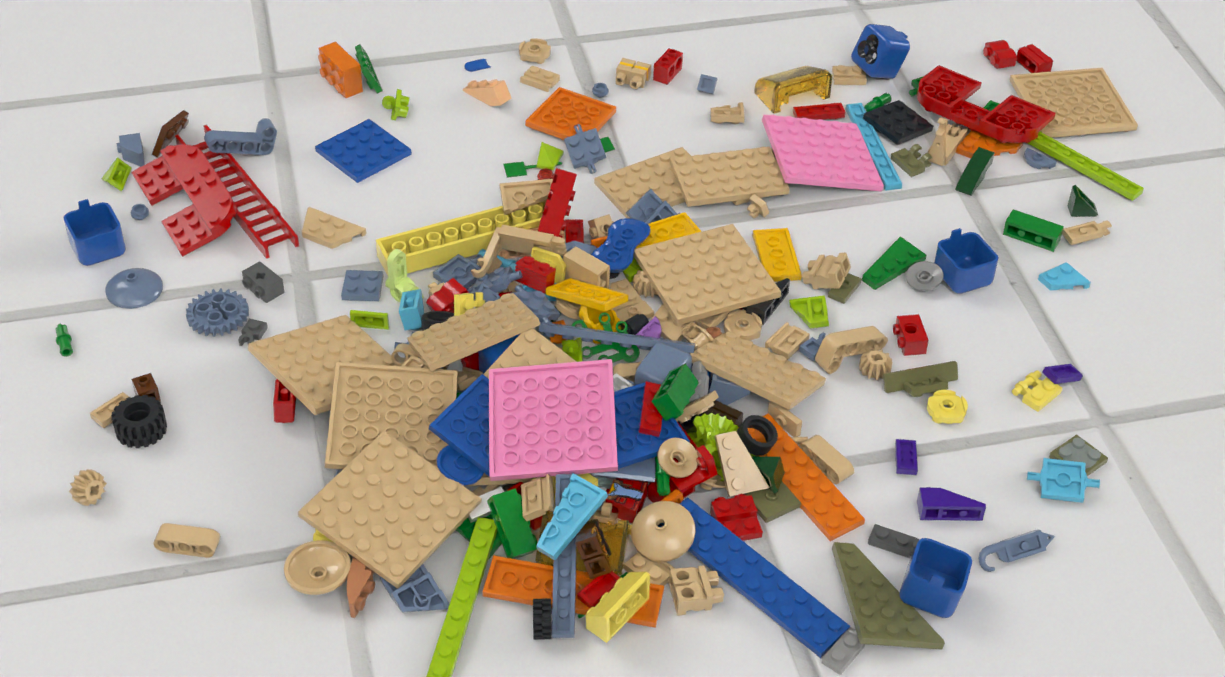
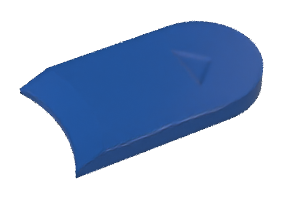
(476, 65)

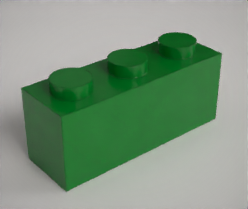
(1033, 230)
(675, 392)
(511, 525)

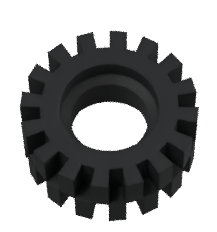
(541, 619)

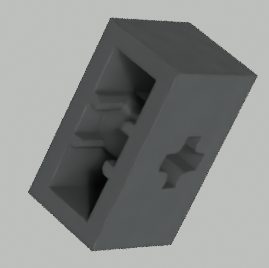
(262, 282)

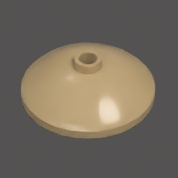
(664, 542)
(314, 560)

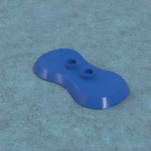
(619, 246)
(457, 467)

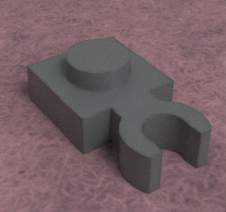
(252, 330)

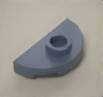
(1038, 160)

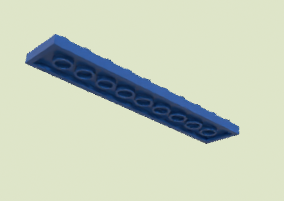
(763, 583)

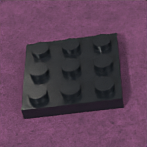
(898, 122)

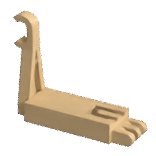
(946, 142)
(520, 241)

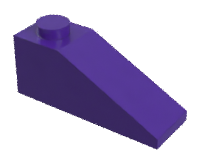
(947, 505)

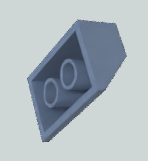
(639, 471)

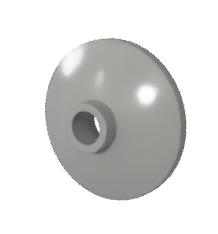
(924, 276)

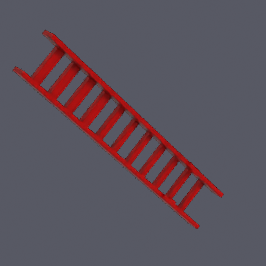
(245, 224)

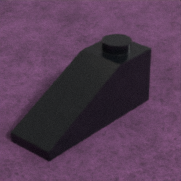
(766, 309)

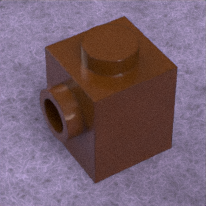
(146, 386)

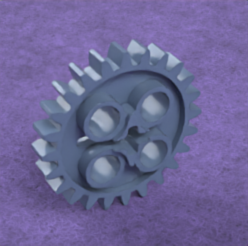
(217, 312)

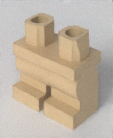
(827, 271)
(693, 590)

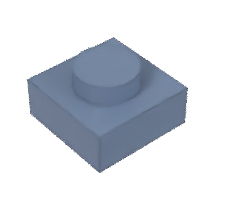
(707, 84)

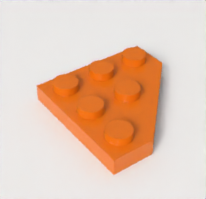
(976, 139)

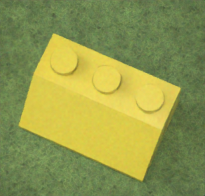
(618, 605)

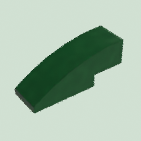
(975, 171)

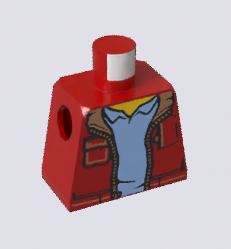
(626, 497)

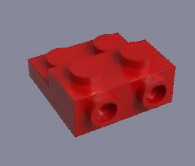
(738, 516)

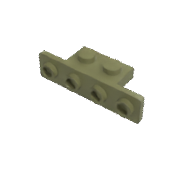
(921, 379)

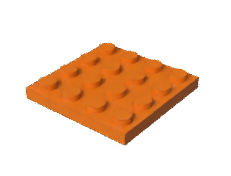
(565, 110)

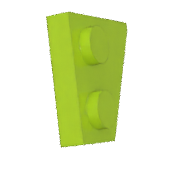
(811, 310)

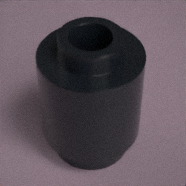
(635, 323)

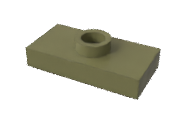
(847, 288)

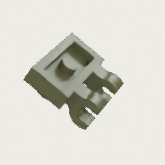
(908, 160)

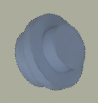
(600, 90)
(139, 211)

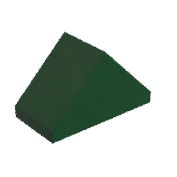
(1080, 205)
(771, 470)

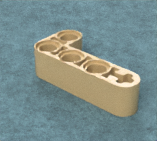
(848, 343)

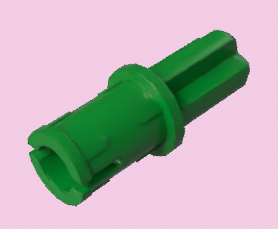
(878, 102)
(63, 340)
(662, 478)

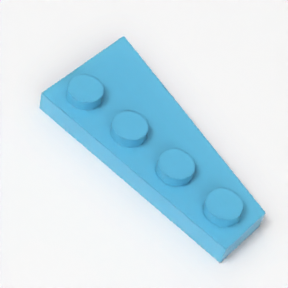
(576, 507)

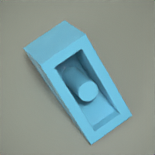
(411, 309)

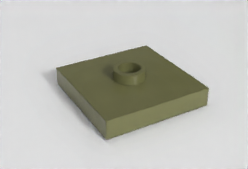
(773, 505)

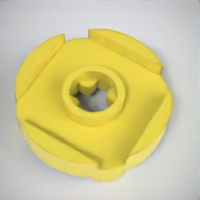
(941, 414)

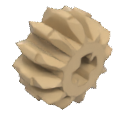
(643, 285)
(875, 364)
(87, 487)

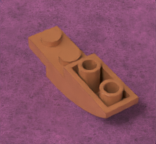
(359, 586)

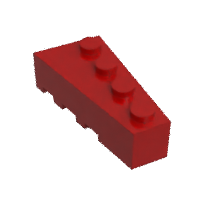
(557, 203)

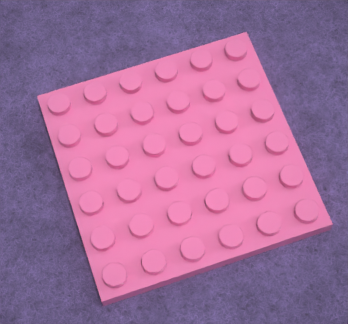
(821, 153)
(552, 420)

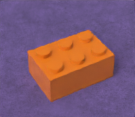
(340, 69)

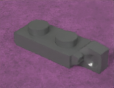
(892, 541)

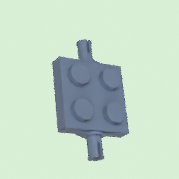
(585, 148)
(459, 269)
(497, 280)
(538, 304)

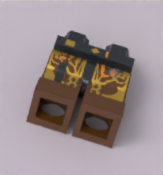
(594, 549)

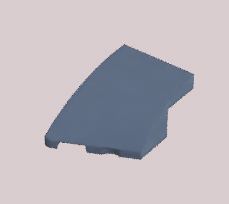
(650, 208)
(417, 593)

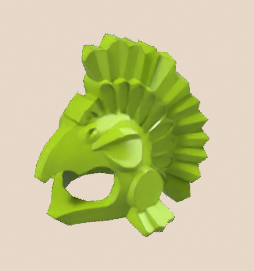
(707, 428)

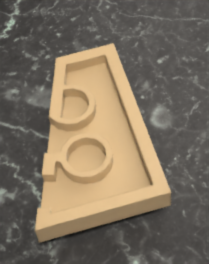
(737, 465)

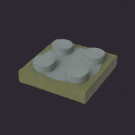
(1079, 450)

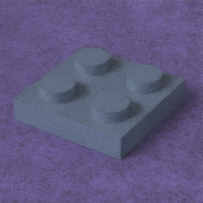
(362, 285)

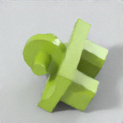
(398, 105)
(573, 349)

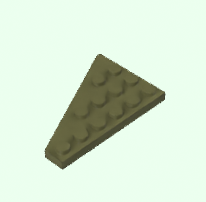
(876, 604)

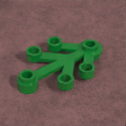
(616, 346)

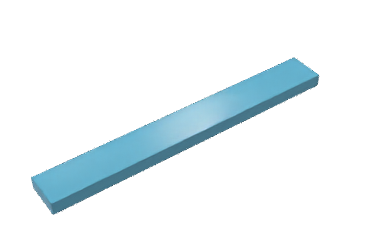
(876, 149)

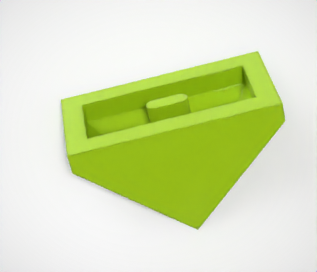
(548, 156)
(117, 174)
(370, 319)

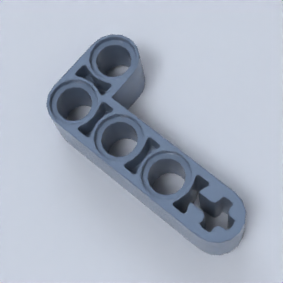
(220, 140)

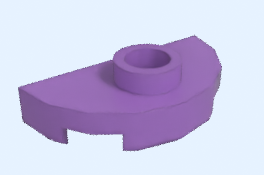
(652, 329)

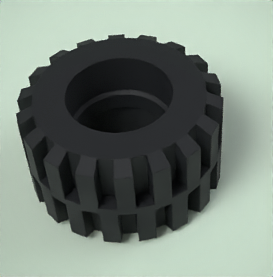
(139, 421)

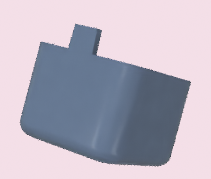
(659, 362)

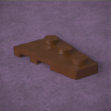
(169, 131)

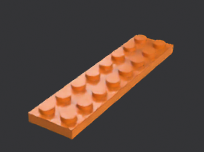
(817, 494)
(525, 581)

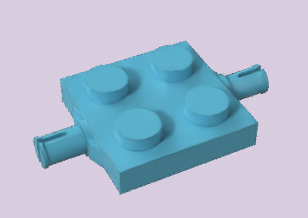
(1063, 480)

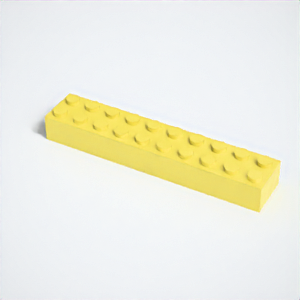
(461, 235)

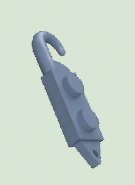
(1016, 547)

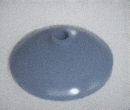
(134, 288)

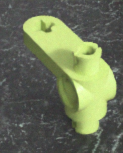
(397, 275)

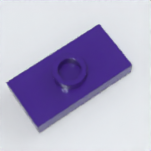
(1062, 373)
(906, 457)

